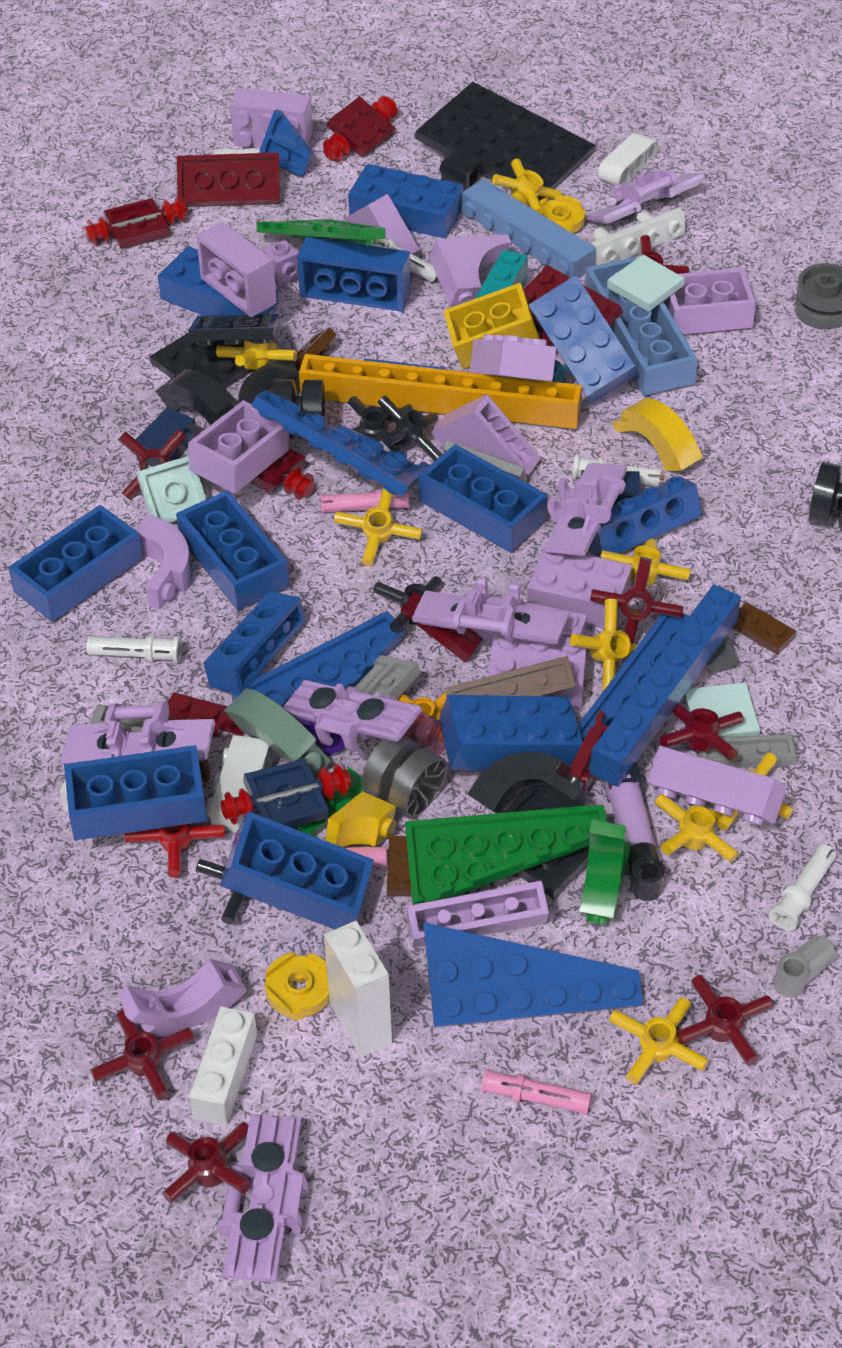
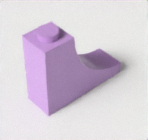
(384, 214)
(459, 261)
(487, 430)

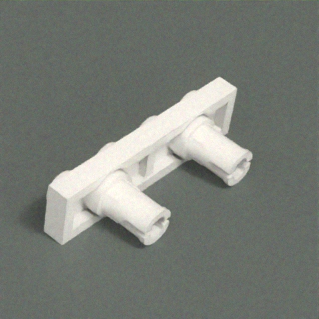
(627, 241)

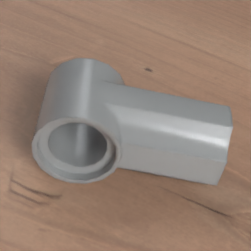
(803, 965)

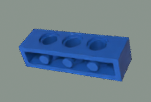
(648, 516)
(254, 642)

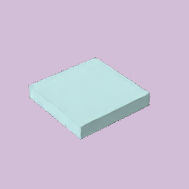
(645, 282)
(170, 488)
(724, 701)

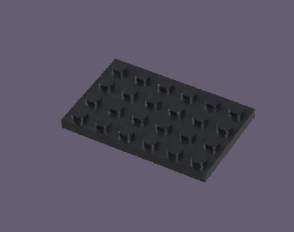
(501, 131)

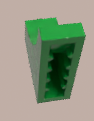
(605, 872)

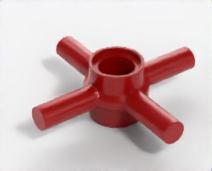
(176, 840)

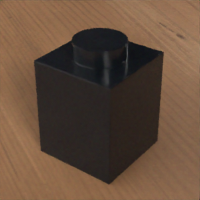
(460, 169)

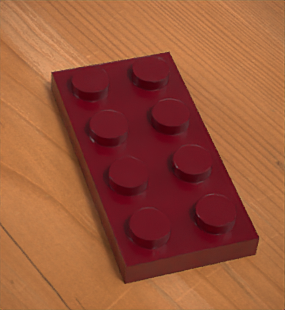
(228, 179)

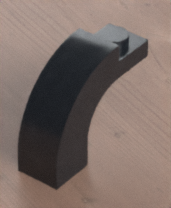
(264, 377)
(198, 392)
(518, 772)

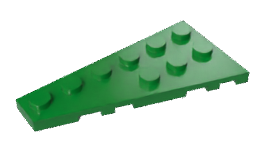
(325, 228)
(474, 850)

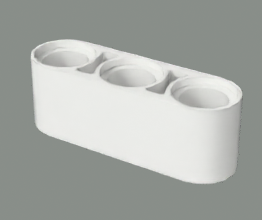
(627, 159)

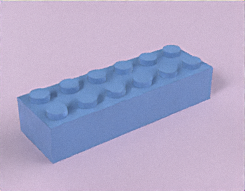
(649, 338)

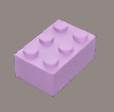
(253, 111)
(236, 269)
(713, 302)
(513, 357)
(237, 447)
(567, 583)
(522, 653)

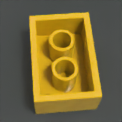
(492, 314)

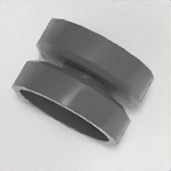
(820, 296)

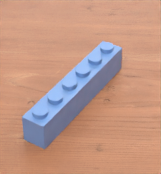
(528, 229)

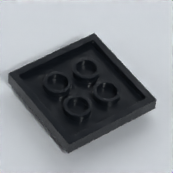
(233, 328)
(188, 355)
(562, 870)

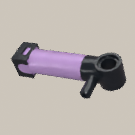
(643, 862)

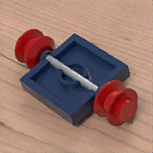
(287, 793)

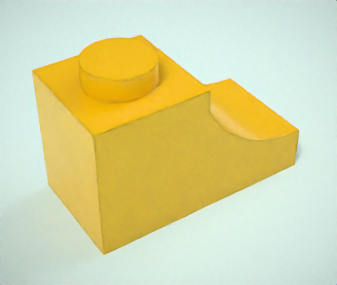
(362, 822)

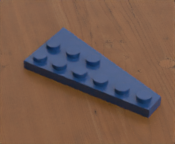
(344, 444)
(335, 662)
(502, 980)

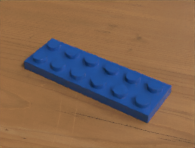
(633, 671)

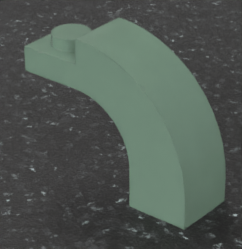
(276, 727)

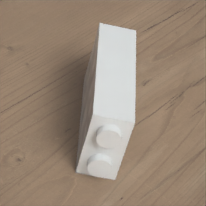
(358, 988)

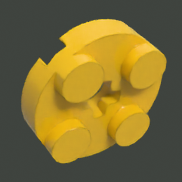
(571, 209)
(297, 1002)

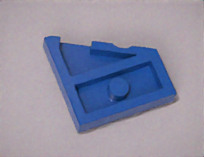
(284, 138)

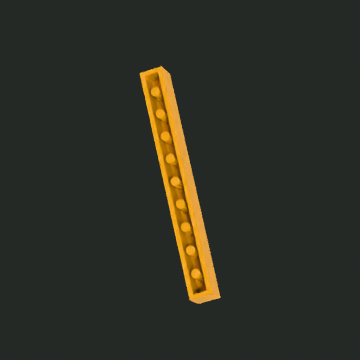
(444, 390)

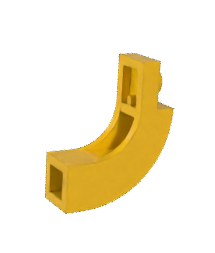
(664, 430)

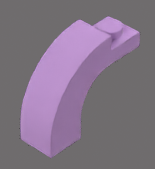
(168, 546)
(185, 1005)

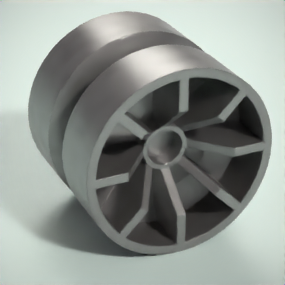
(404, 775)

